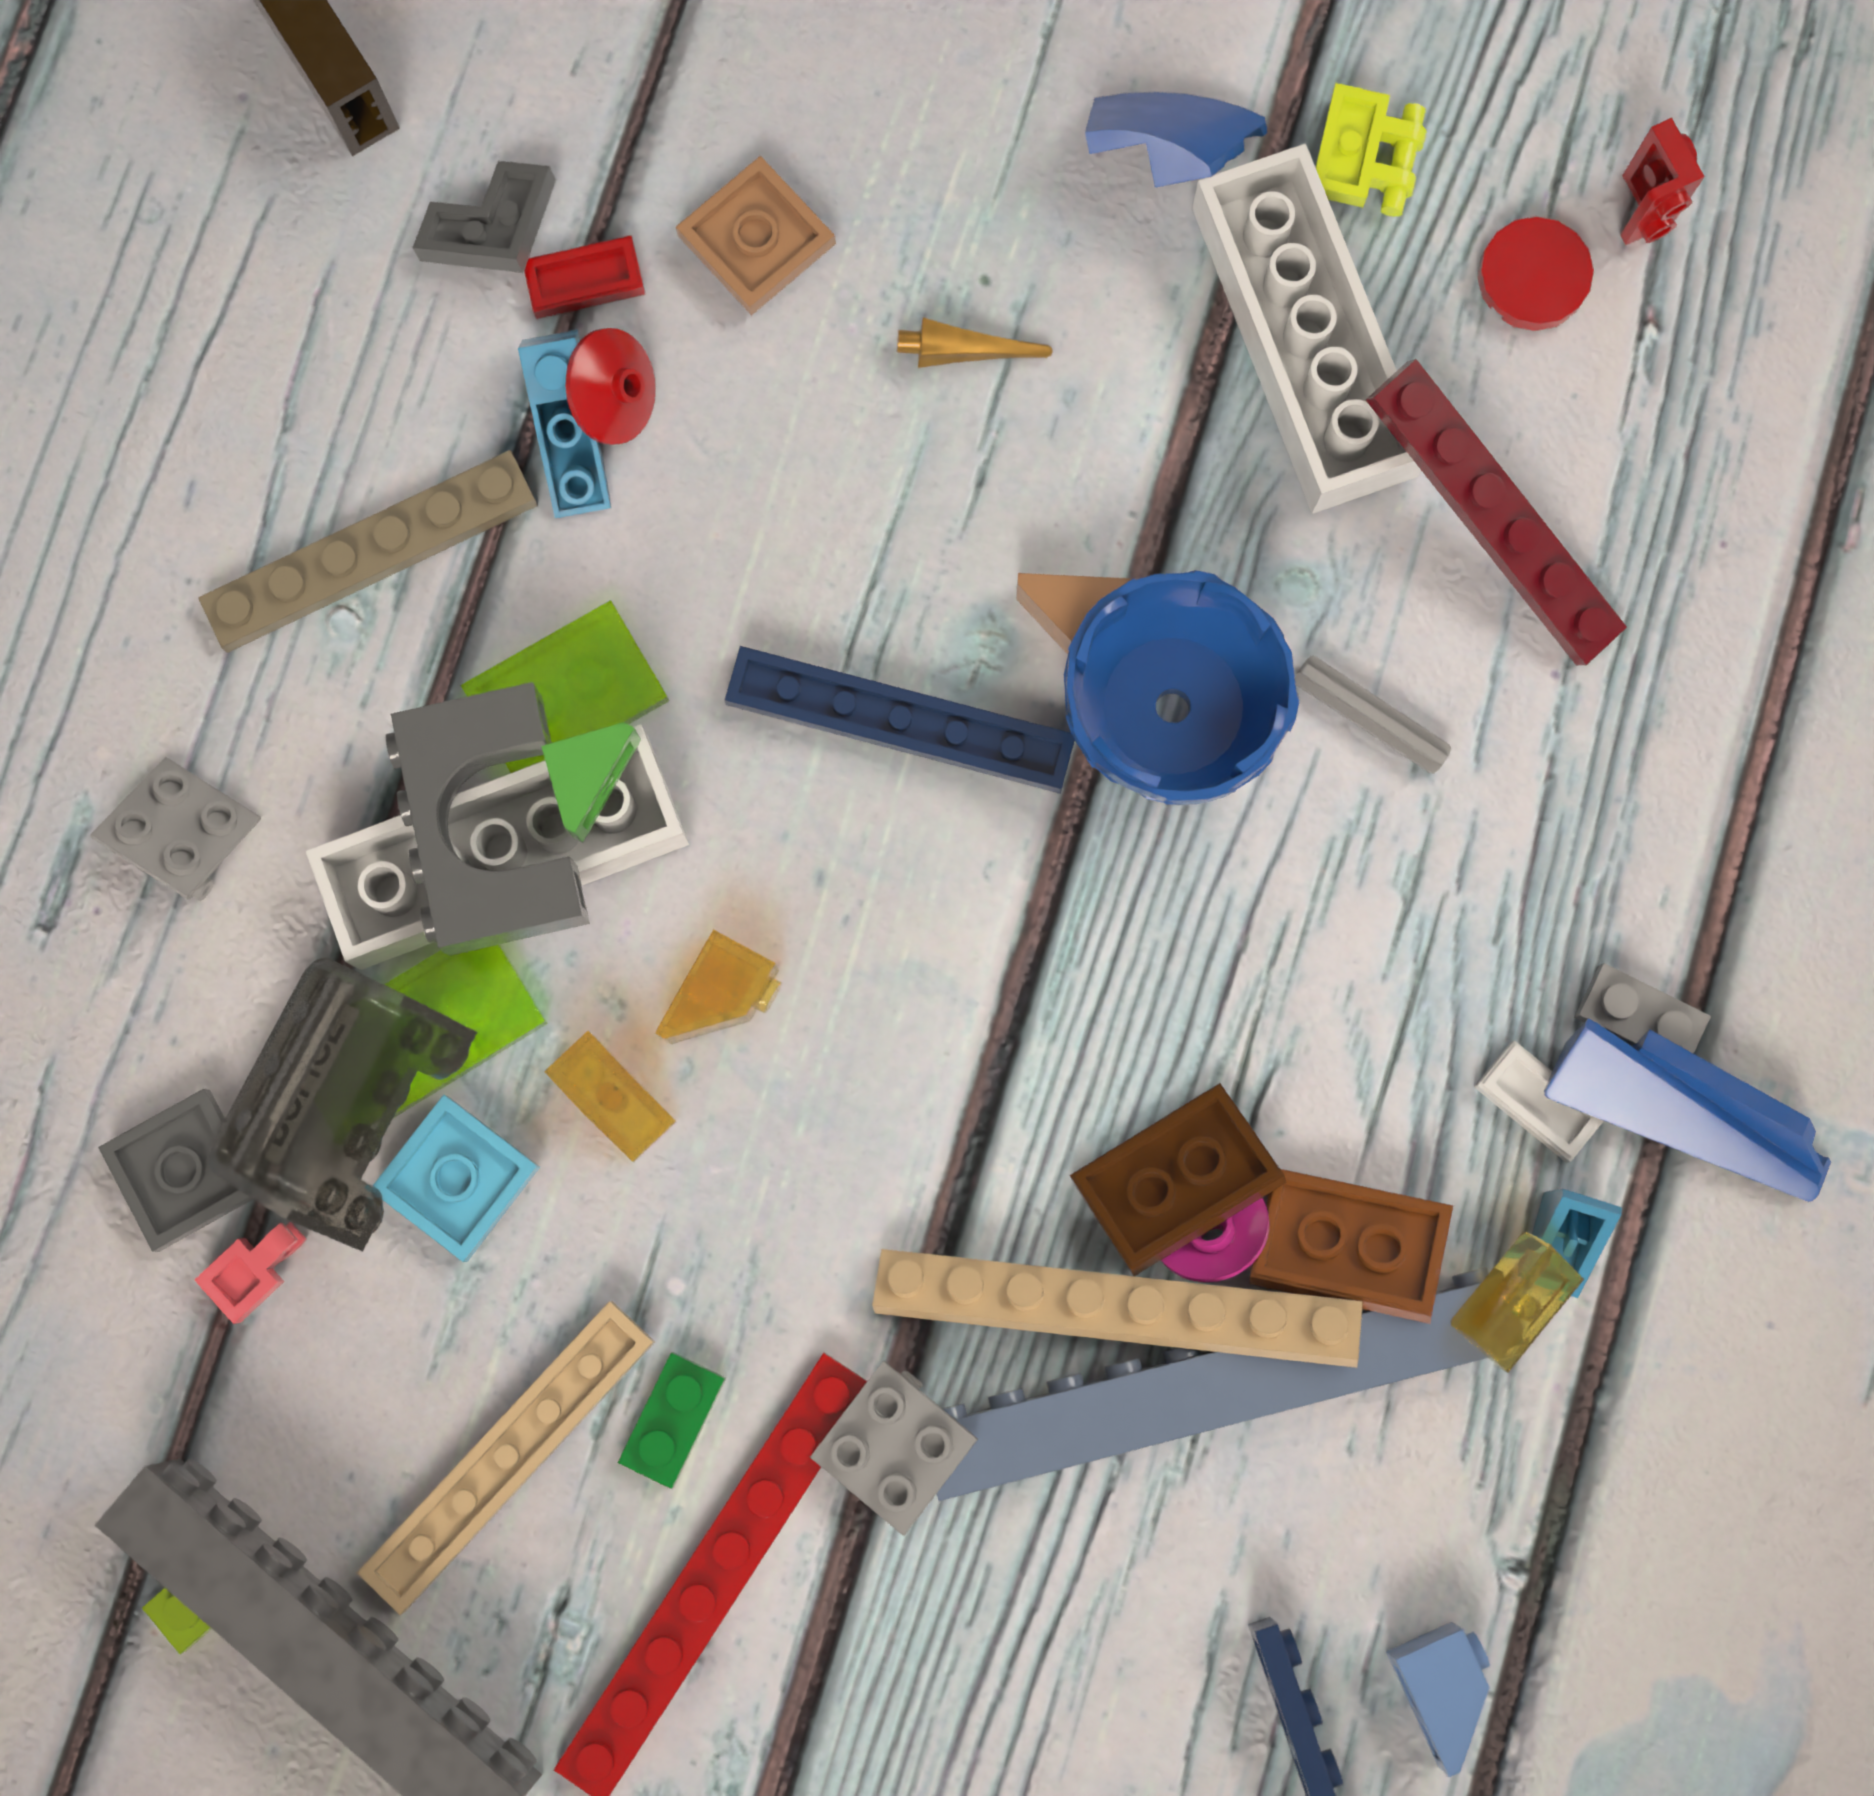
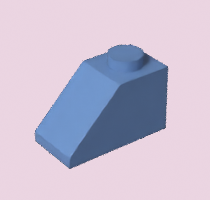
(1444, 1688)

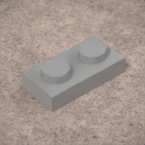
(1633, 1008)

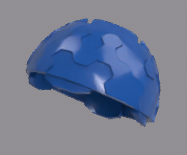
(1187, 640)

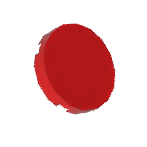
(1535, 273)

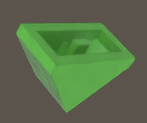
(586, 772)

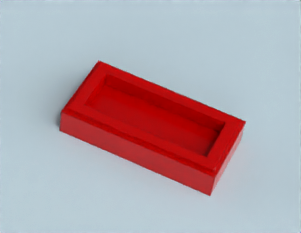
(583, 277)

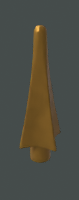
(947, 344)

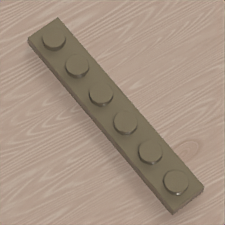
(367, 551)

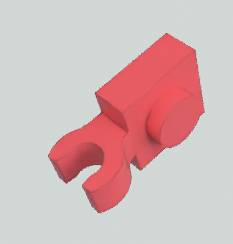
(245, 1273)

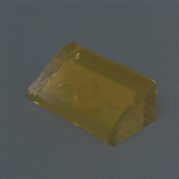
(1516, 1300)

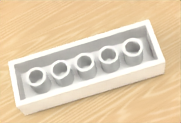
(1304, 323)
(492, 828)

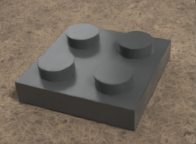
(168, 1174)

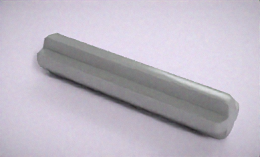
(1372, 714)

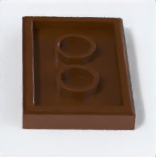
(1177, 1179)

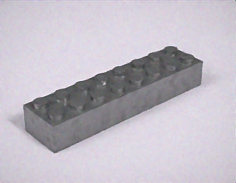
(311, 1638)

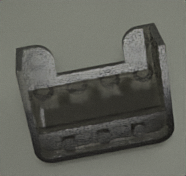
(327, 1096)

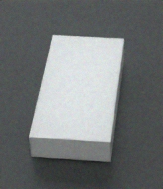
(1517, 1087)

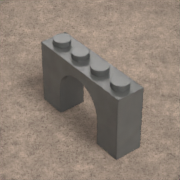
(438, 753)

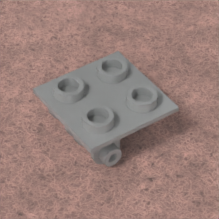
(176, 829)
(894, 1447)

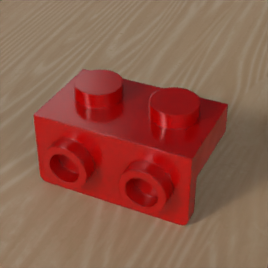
(1662, 182)

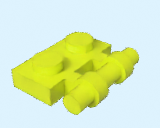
(1351, 143)

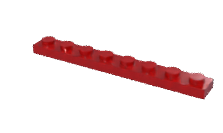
(708, 1583)

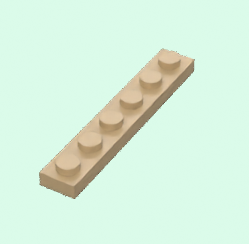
(505, 1458)

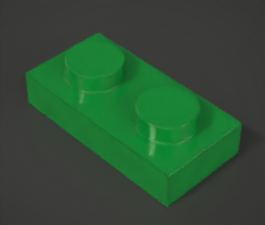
(672, 1420)

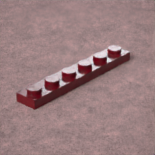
(1496, 512)

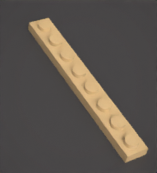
(1119, 1307)

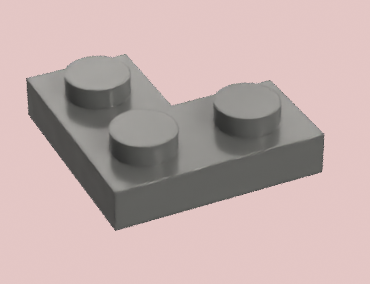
(496, 233)

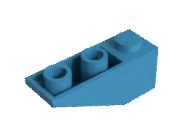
(569, 456)

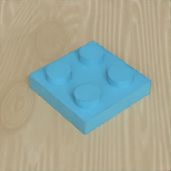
(455, 1178)

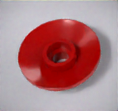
(610, 386)

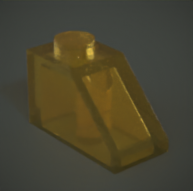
(720, 991)
(610, 1096)

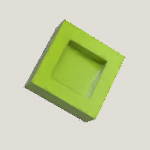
(175, 1621)

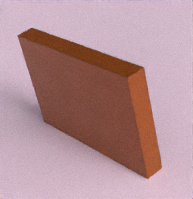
(1354, 1245)

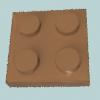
(756, 235)

